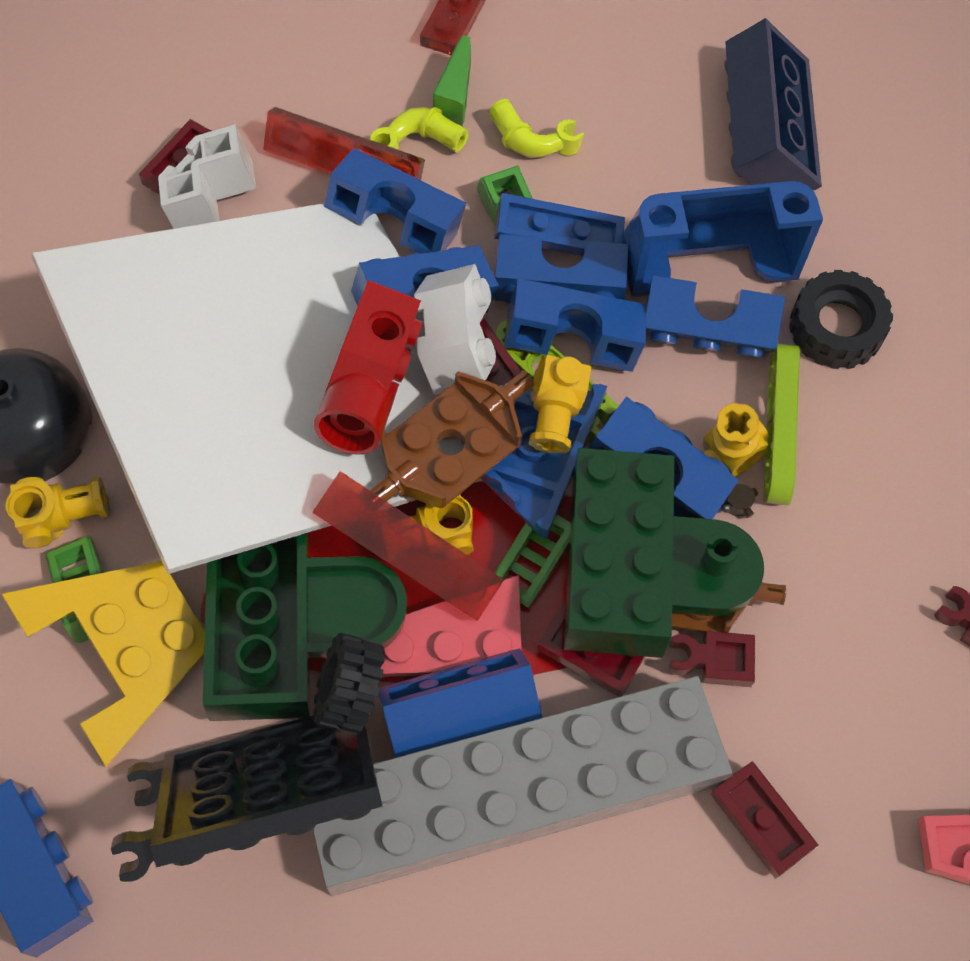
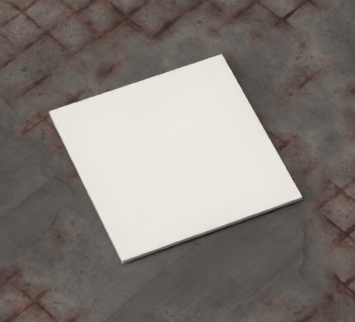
(214, 364)

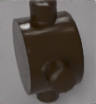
(740, 501)

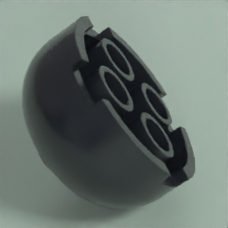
(40, 415)

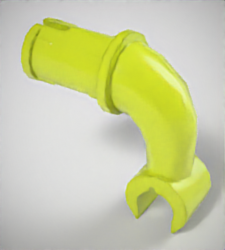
(426, 122)
(523, 141)

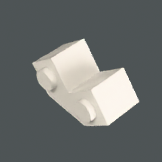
(212, 170)
(453, 335)

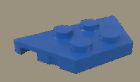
(537, 480)

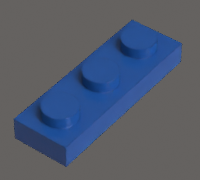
(559, 225)

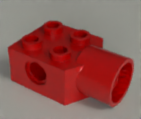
(363, 376)

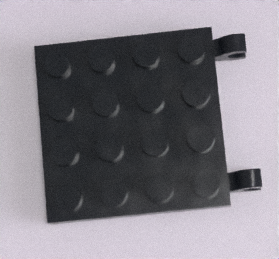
(248, 791)

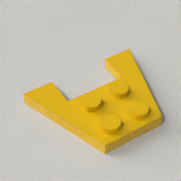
(137, 629)

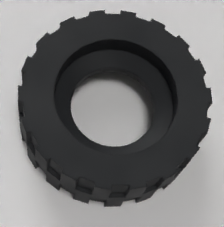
(852, 291)

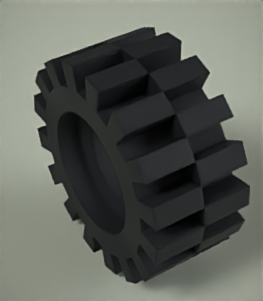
(348, 683)

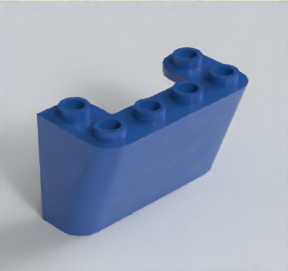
(768, 219)

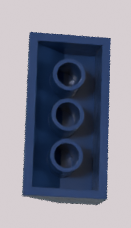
(771, 108)

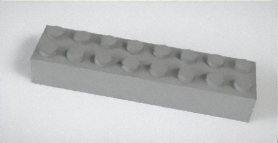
(527, 784)

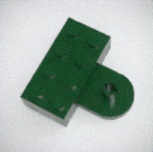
(640, 562)
(276, 612)

